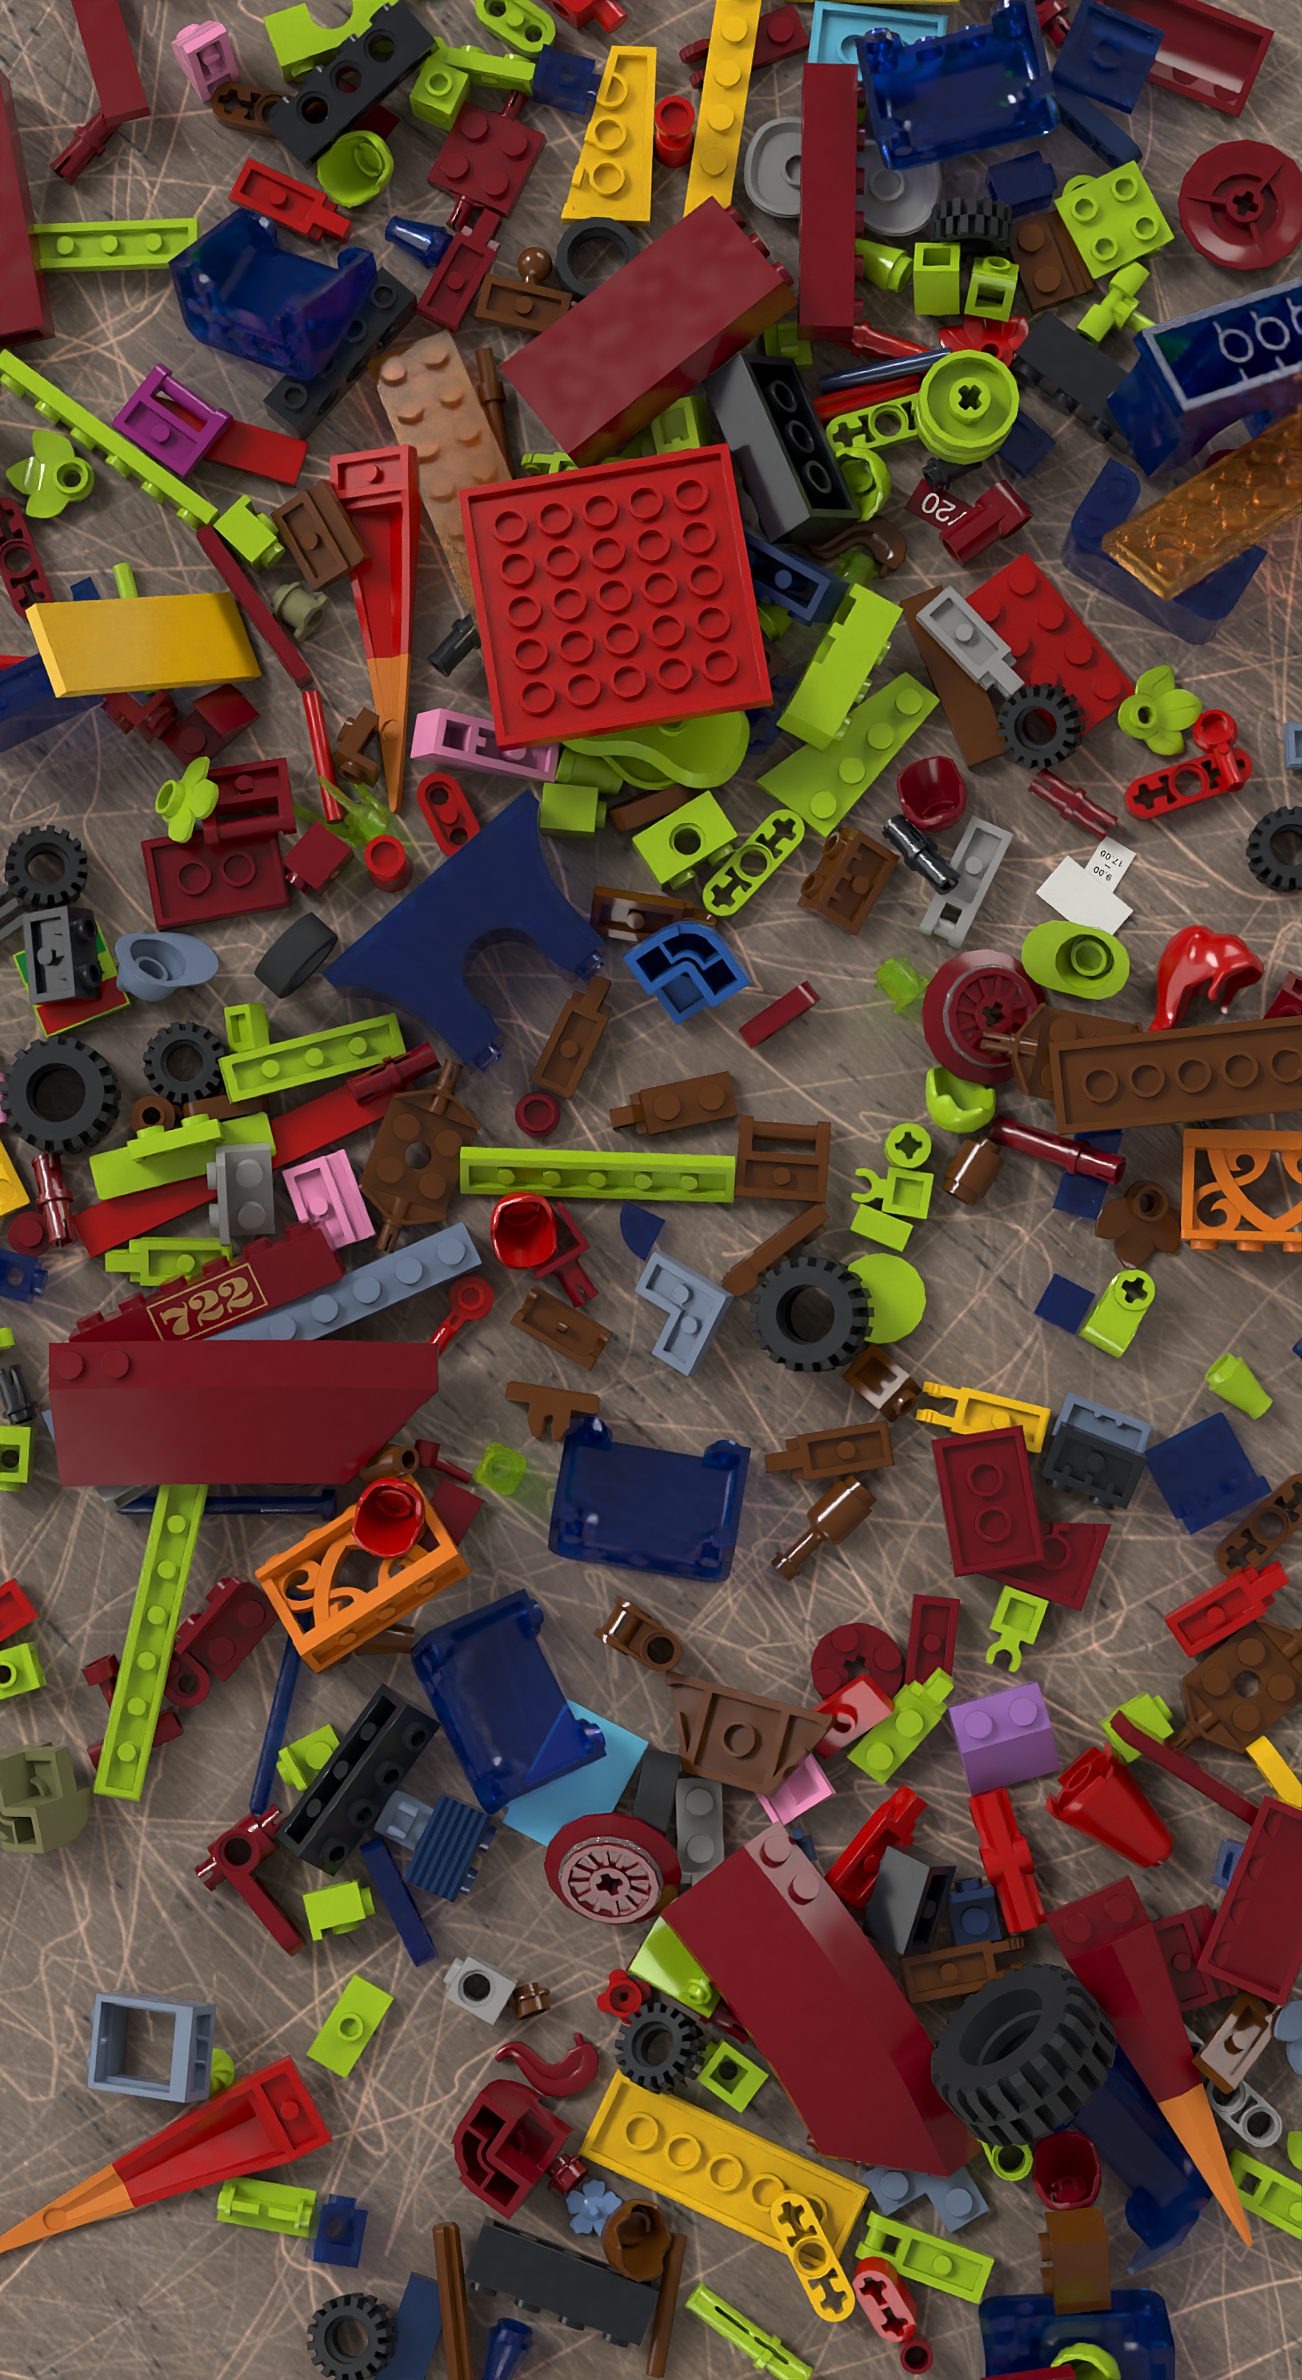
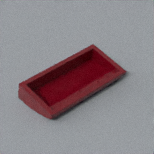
(1204, 50)
(1260, 1919)

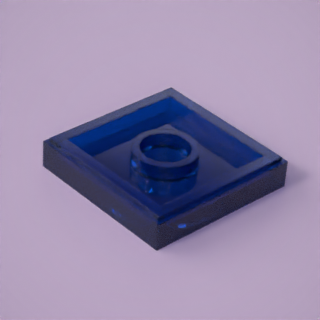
(1107, 55)

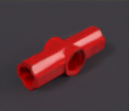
(1006, 1860)

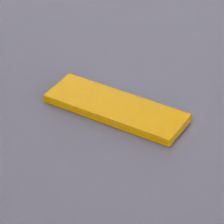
(142, 643)
(718, 2167)

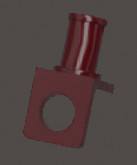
(567, 1266)

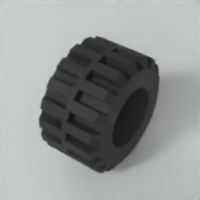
(25, 1078)
(775, 1306)

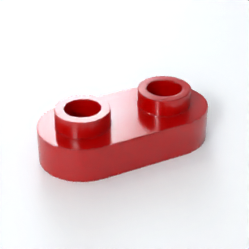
(449, 817)

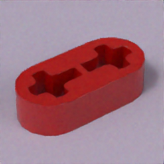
(892, 2296)

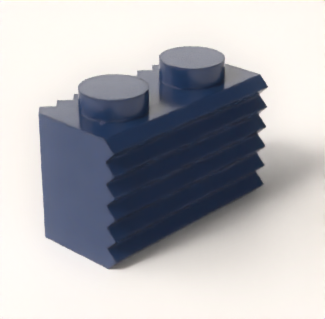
(450, 1847)

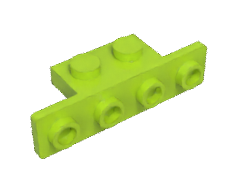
(173, 1155)

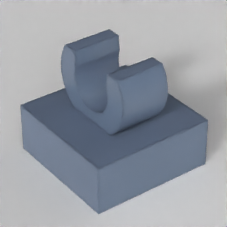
(404, 1819)

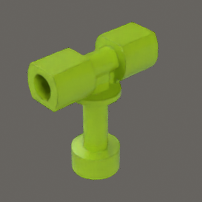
(1118, 307)

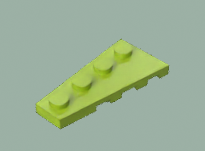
(830, 782)

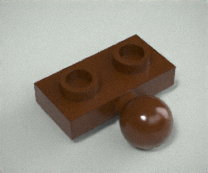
(523, 303)

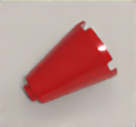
(1111, 1808)

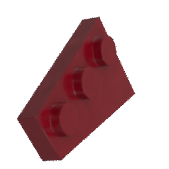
(1071, 1560)

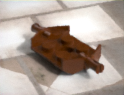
(1030, 1045)
(423, 1193)
(1209, 1694)

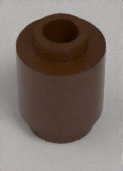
(973, 1170)

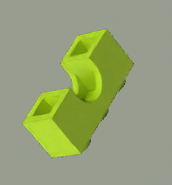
(304, 45)

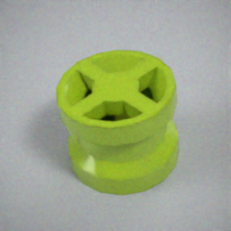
(900, 1148)

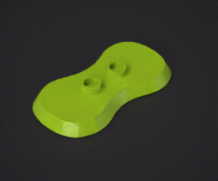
(690, 751)

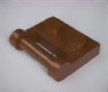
(782, 1174)

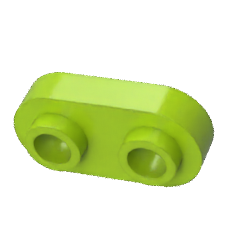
(515, 24)

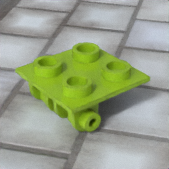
(1114, 220)
(672, 1969)

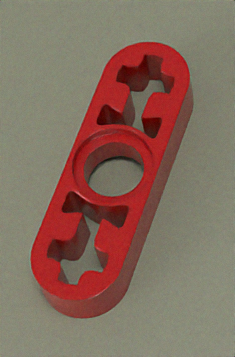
(1152, 784)

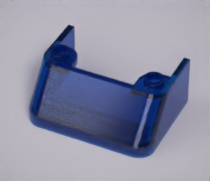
(1148, 2158)

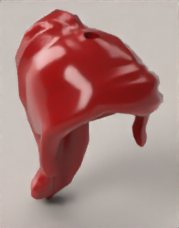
(1198, 965)

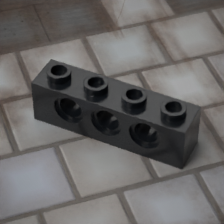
(379, 80)
(304, 404)

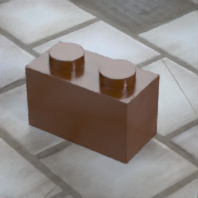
(1077, 2260)

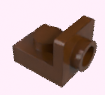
(883, 1383)

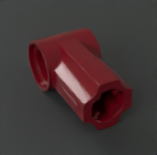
(995, 516)

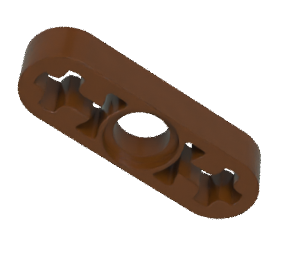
(265, 98)
(1236, 1541)

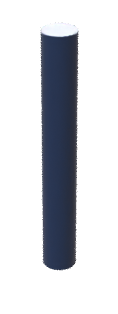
(882, 370)

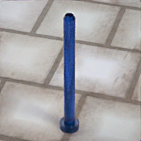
(252, 1505)
(278, 1717)

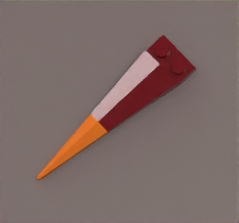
(1122, 1967)

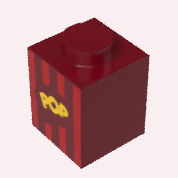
(317, 860)

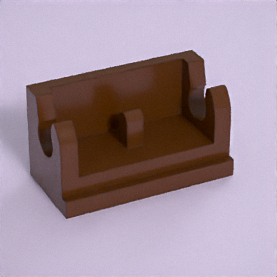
(561, 1328)

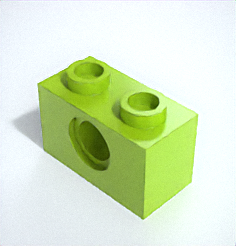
(698, 818)

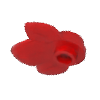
(986, 336)

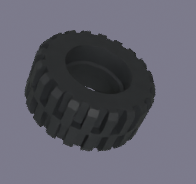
(1023, 2055)

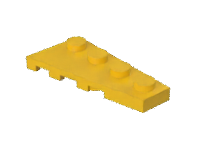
(618, 145)

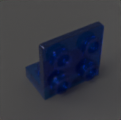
(1204, 1474)

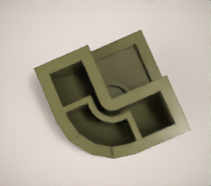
(40, 1798)

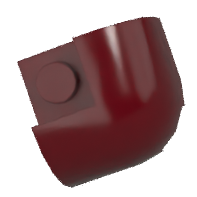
(507, 2144)

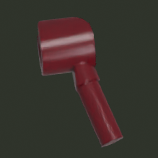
(428, 1457)

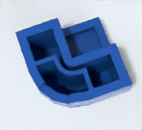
(687, 968)

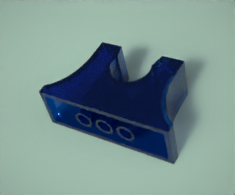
(1210, 373)
(478, 897)

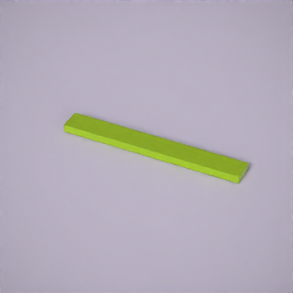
(150, 1641)

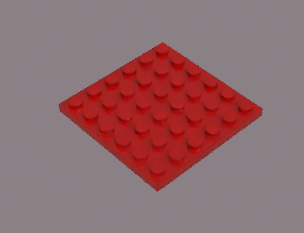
(614, 597)

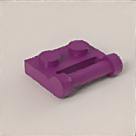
(162, 432)

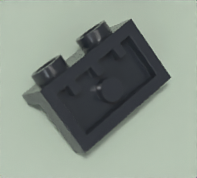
(61, 955)
(1092, 1466)

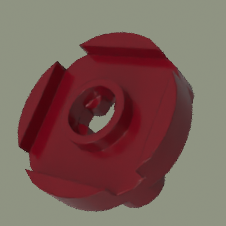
(847, 1643)

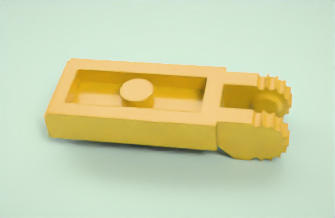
(983, 1411)

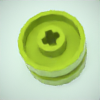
(969, 380)

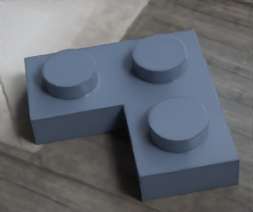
(694, 1310)
(954, 2198)

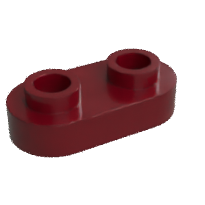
(186, 1665)

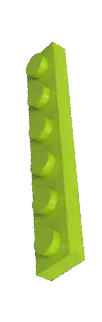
(92, 433)
(598, 1174)

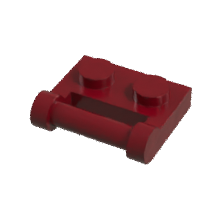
(250, 789)

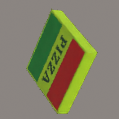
(72, 1014)

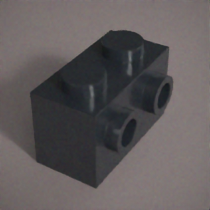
(908, 1899)

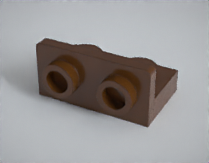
(847, 879)

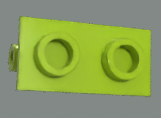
(266, 2205)

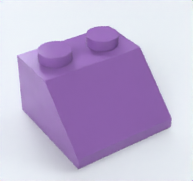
(1003, 1737)

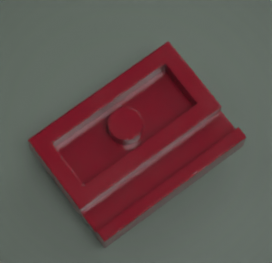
(1181, 1945)

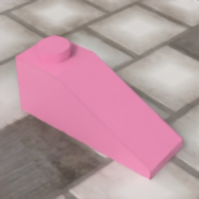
(206, 57)
(471, 745)

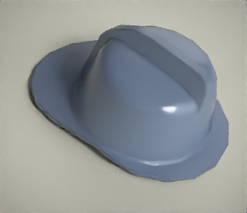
(161, 962)

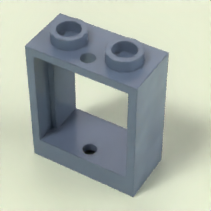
(190, 2053)

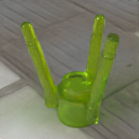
(364, 820)

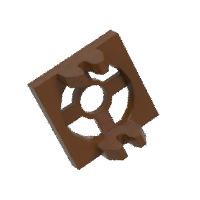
(551, 1402)

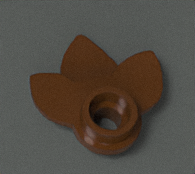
(1136, 1230)

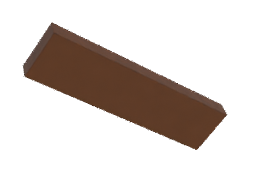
(961, 699)

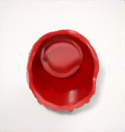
(523, 1230)
(388, 1518)

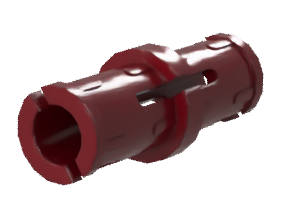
(87, 144)
(1072, 803)
(393, 1073)
(54, 1200)

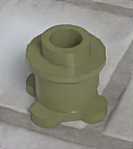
(299, 609)

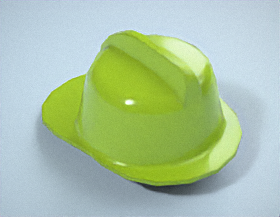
(1076, 959)

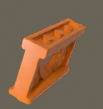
(1223, 1150)
(322, 1557)

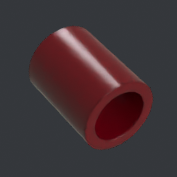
(921, 2365)

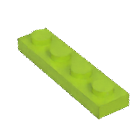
(114, 244)
(311, 1058)

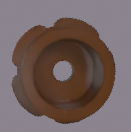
(529, 2001)

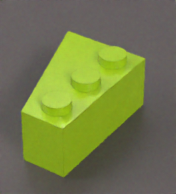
(840, 668)

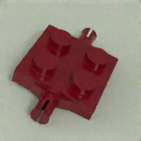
(486, 160)

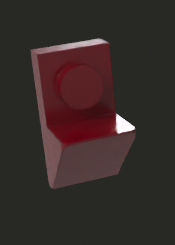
(212, 726)

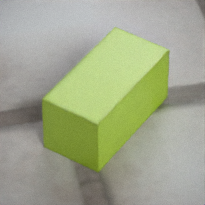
(881, 1228)

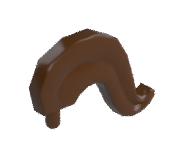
(876, 535)

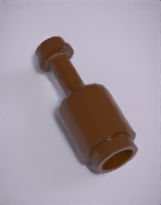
(830, 1520)

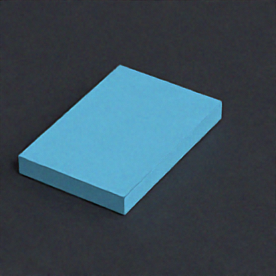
(839, 23)
(585, 1792)

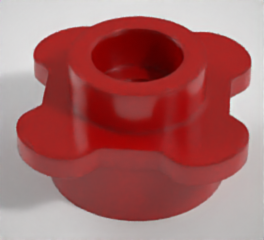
(620, 1983)

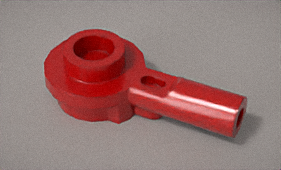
(1216, 734)
(469, 1300)

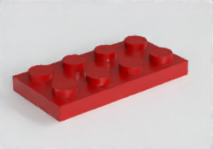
(1050, 642)

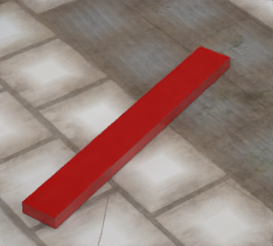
(294, 1136)

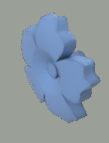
(591, 2206)

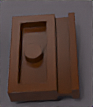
(1048, 262)
(320, 535)

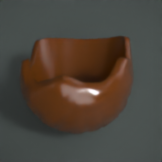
(636, 2239)

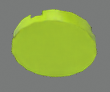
(895, 1294)

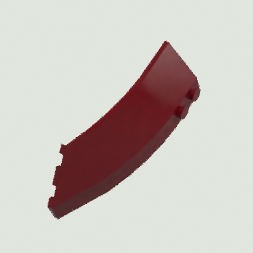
(231, 1409)
(820, 2008)

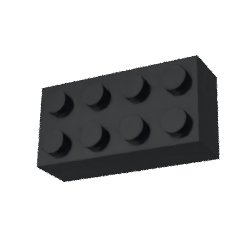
(781, 450)

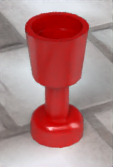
(674, 134)
(388, 864)

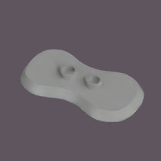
(892, 200)

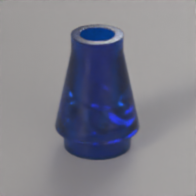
(419, 240)
(506, 2349)

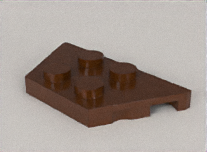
(741, 1735)

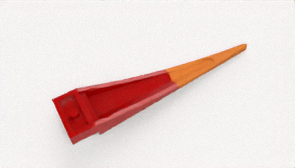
(385, 509)
(238, 2131)

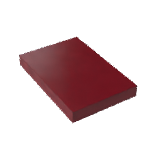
(214, 883)
(988, 1501)

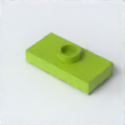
(350, 2025)

